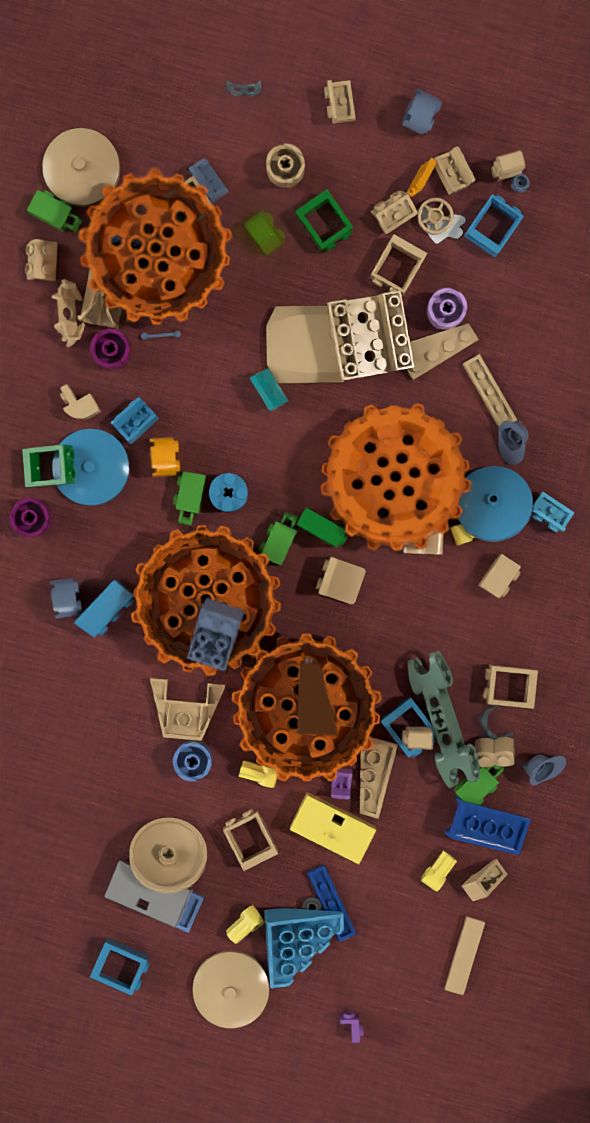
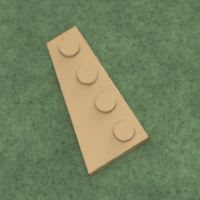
(437, 348)
(375, 774)

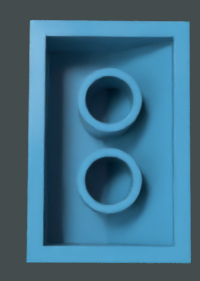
(105, 608)

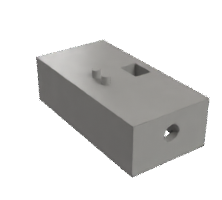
(129, 891)

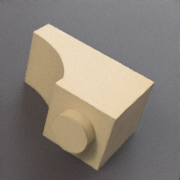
(484, 881)

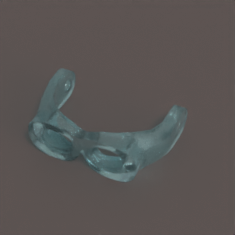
(230, 88)
(483, 719)

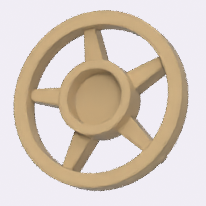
(435, 216)

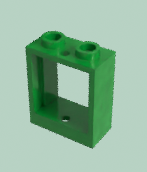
(312, 206)
(32, 468)
(322, 528)

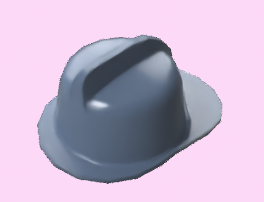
(512, 441)
(543, 768)

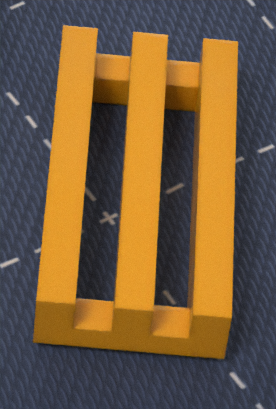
(421, 177)

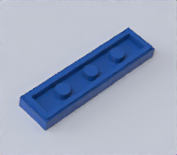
(329, 898)

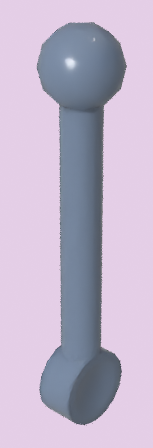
(145, 336)

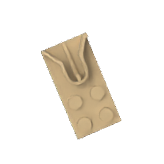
(94, 308)

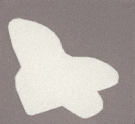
(454, 230)

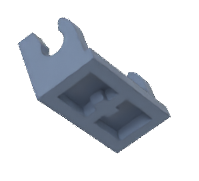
(209, 179)

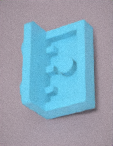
(551, 512)

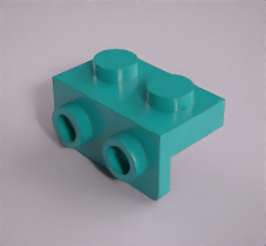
(269, 389)

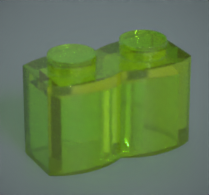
(264, 232)

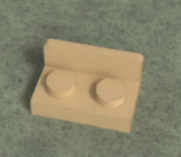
(394, 211)

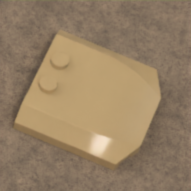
(302, 346)

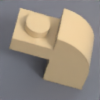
(79, 409)

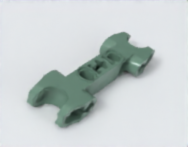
(444, 721)

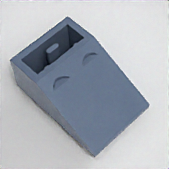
(215, 634)

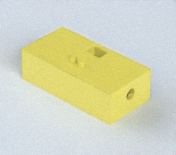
(316, 823)

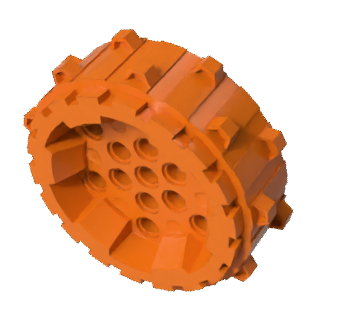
(111, 263)
(386, 432)
(181, 561)
(298, 753)

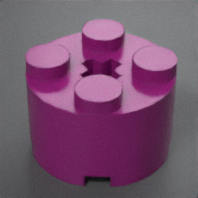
(105, 340)
(22, 511)

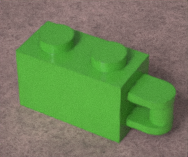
(53, 211)
(189, 495)
(279, 539)
(476, 791)

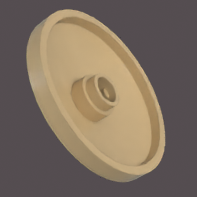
(80, 166)
(168, 855)
(230, 989)

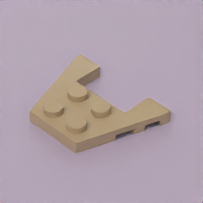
(184, 718)

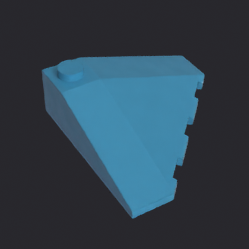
(295, 938)

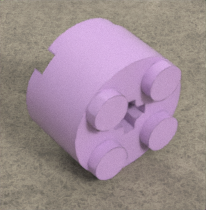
(450, 298)

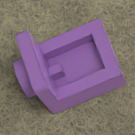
(342, 784)
(356, 1029)

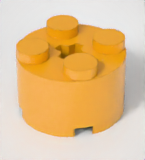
(163, 456)

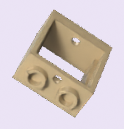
(406, 248)
(530, 688)
(261, 855)

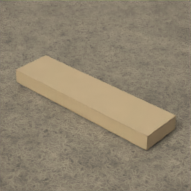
(489, 390)
(464, 955)

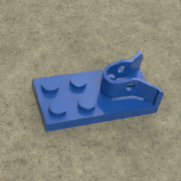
(488, 827)

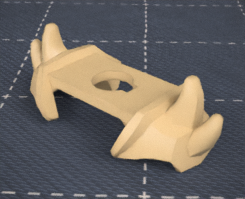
(66, 298)

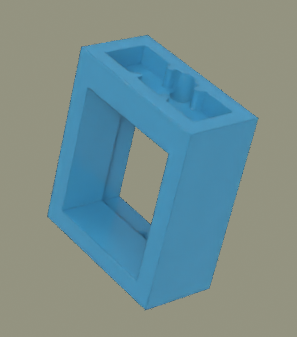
(484, 242)
(398, 711)
(127, 951)

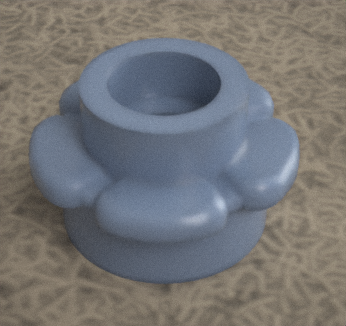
(520, 178)

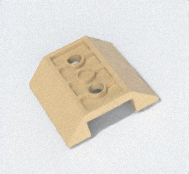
(381, 334)

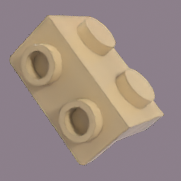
(340, 100)
(454, 171)
(41, 260)

